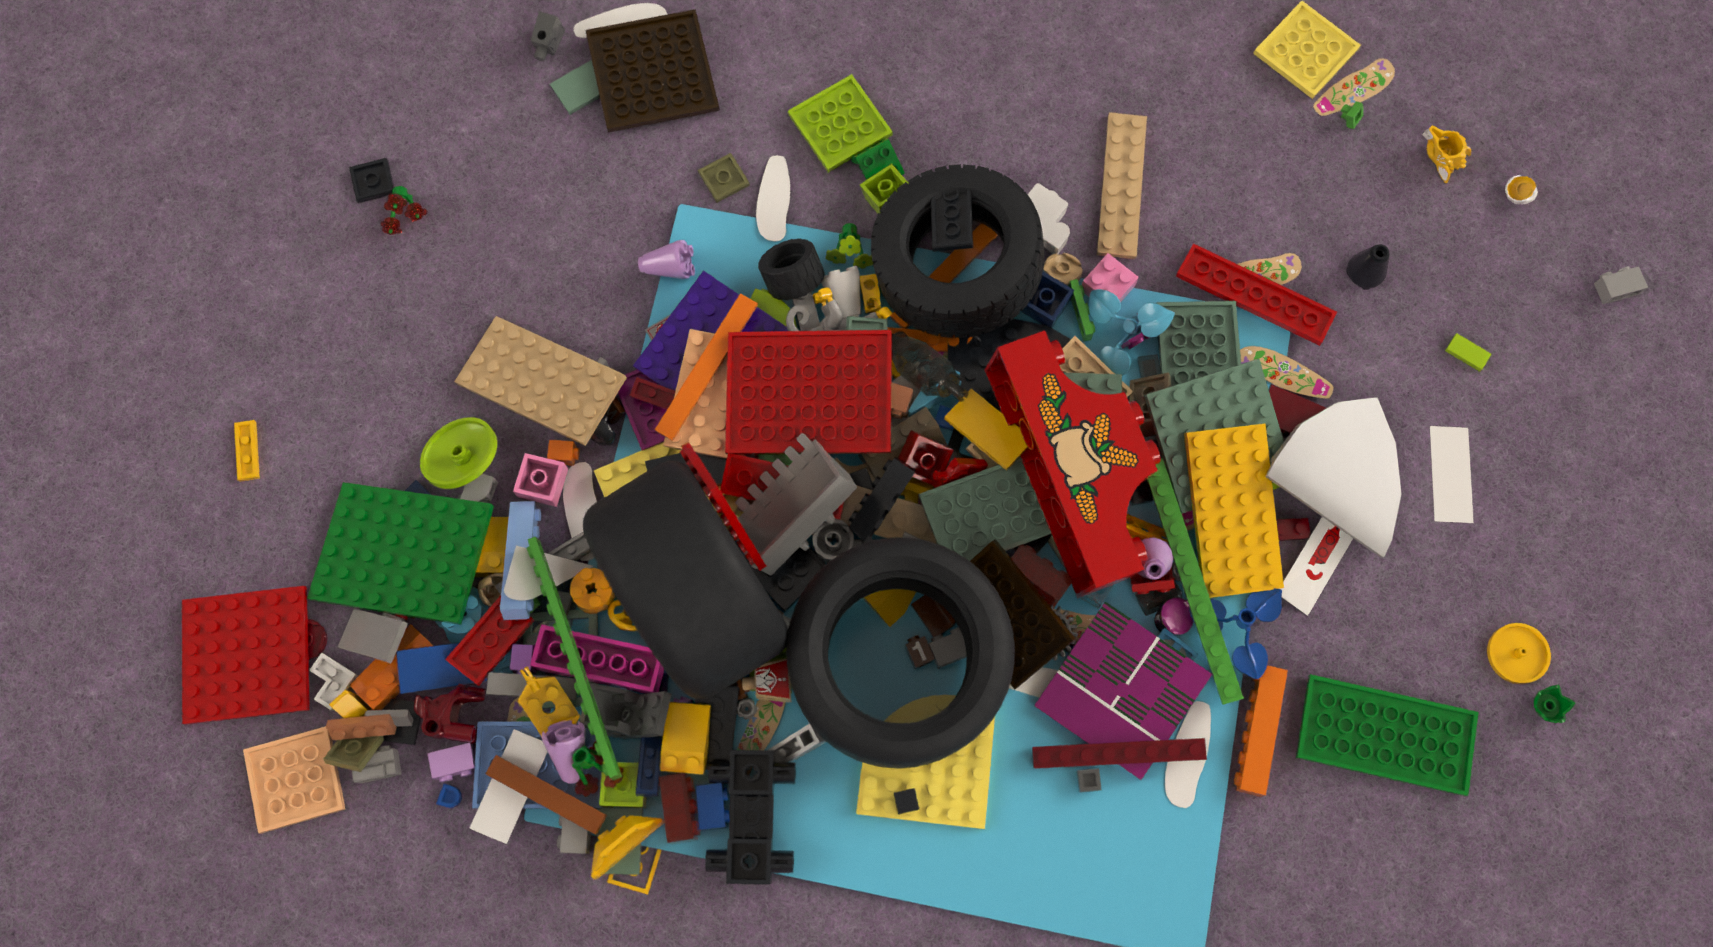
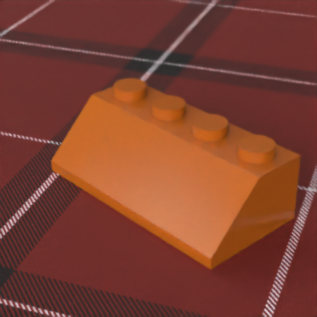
(380, 680)

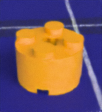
(595, 602)

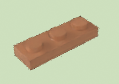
(361, 727)

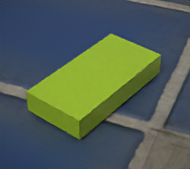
(1468, 352)

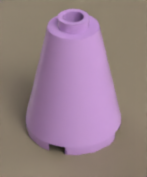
(561, 743)

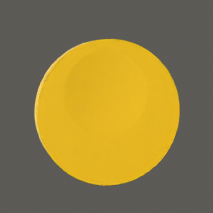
(1519, 653)

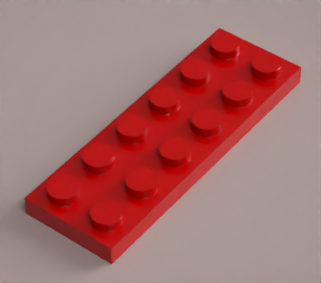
(744, 471)

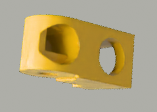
(870, 293)

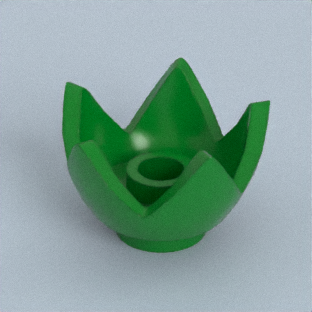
(1559, 704)

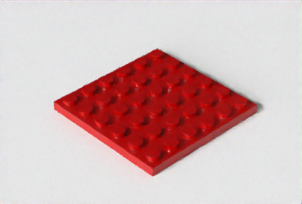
(245, 655)

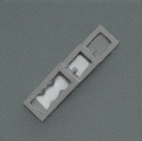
(513, 685)

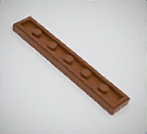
(546, 794)

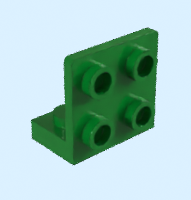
(877, 158)

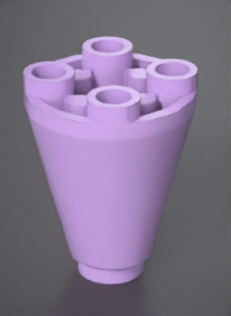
(669, 261)
(1157, 554)

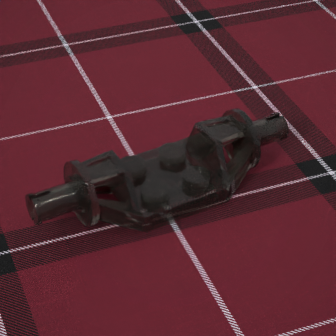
(925, 367)

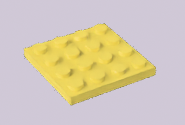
(1307, 49)

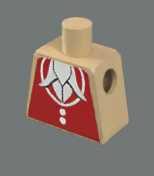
(770, 682)

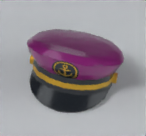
(1174, 616)

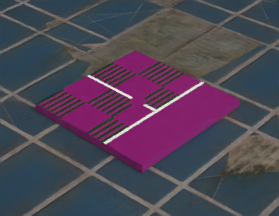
(1122, 685)

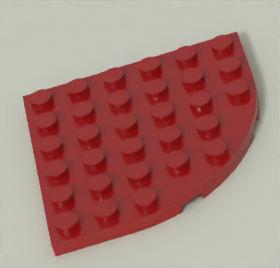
(721, 505)

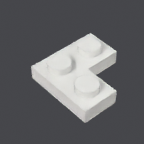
(336, 677)

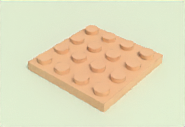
(292, 780)

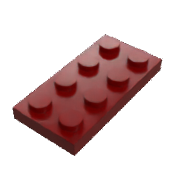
(487, 644)

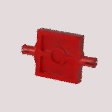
(959, 469)

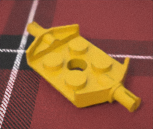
(540, 691)

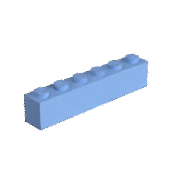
(521, 526)

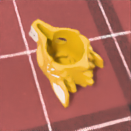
(1446, 152)

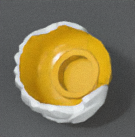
(1521, 190)

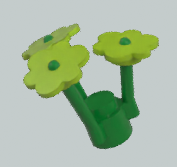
(849, 243)

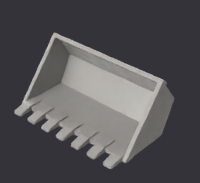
(794, 502)

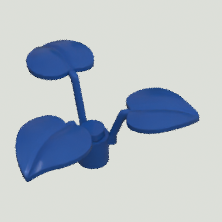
(1267, 607)

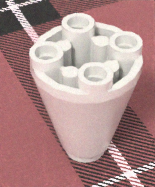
(845, 290)

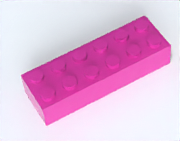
(604, 661)

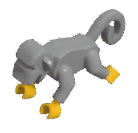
(833, 315)

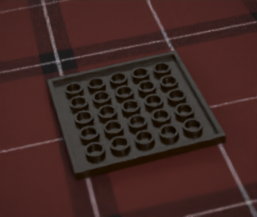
(652, 70)

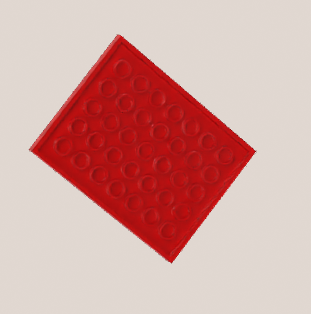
(811, 384)

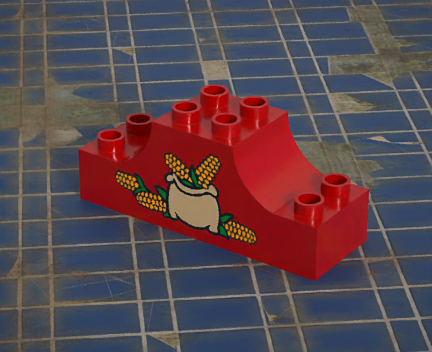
(1079, 459)

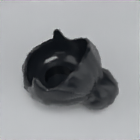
(603, 433)

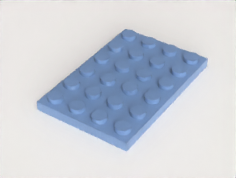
(492, 741)

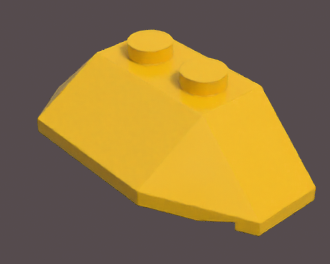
(621, 840)

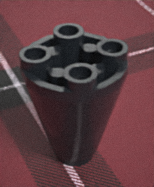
(1369, 267)

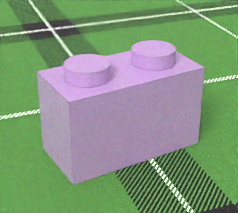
(452, 762)

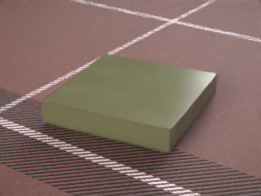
(723, 177)
(353, 753)

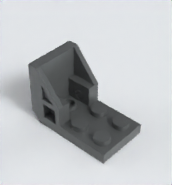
(628, 713)

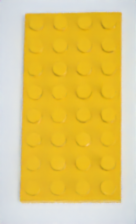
(1234, 510)

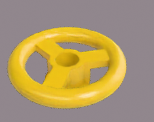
(621, 620)

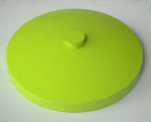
(458, 453)

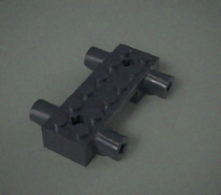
(751, 817)

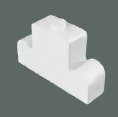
(1050, 210)

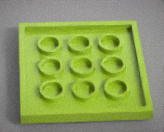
(839, 122)

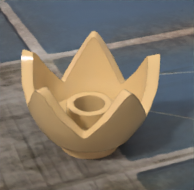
(487, 590)

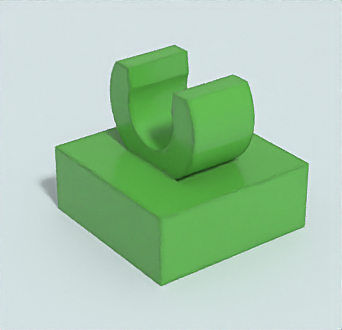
(1352, 114)

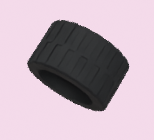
(791, 269)

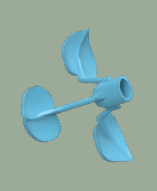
(1151, 320)

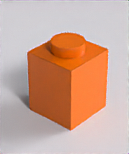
(563, 451)

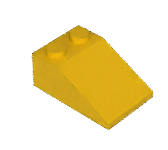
(494, 548)
(686, 738)

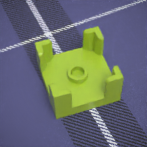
(624, 792)

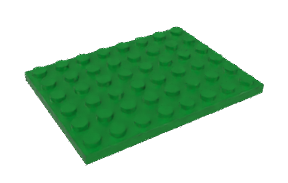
(401, 553)

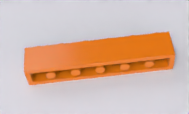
(1261, 732)

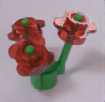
(395, 203)

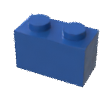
(711, 806)

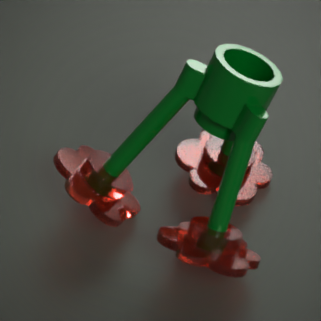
(585, 759)

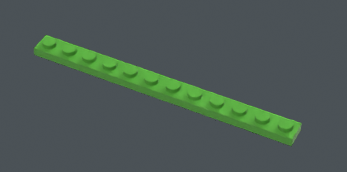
(1194, 586)
(575, 663)

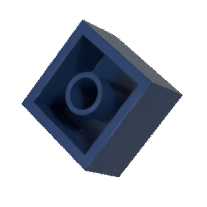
(1048, 301)

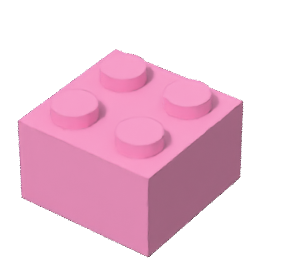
(1110, 276)
(540, 480)

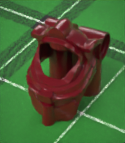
(445, 713)

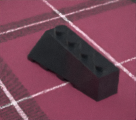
(881, 499)

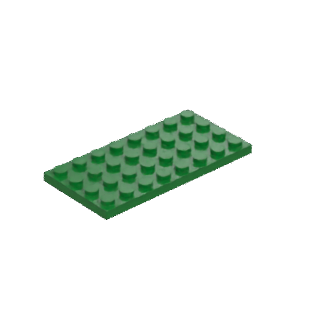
(1387, 735)

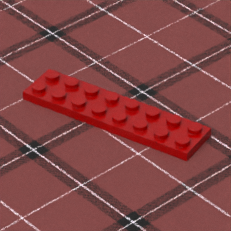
(1256, 294)

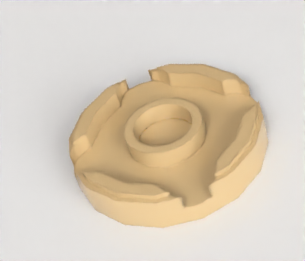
(1063, 267)

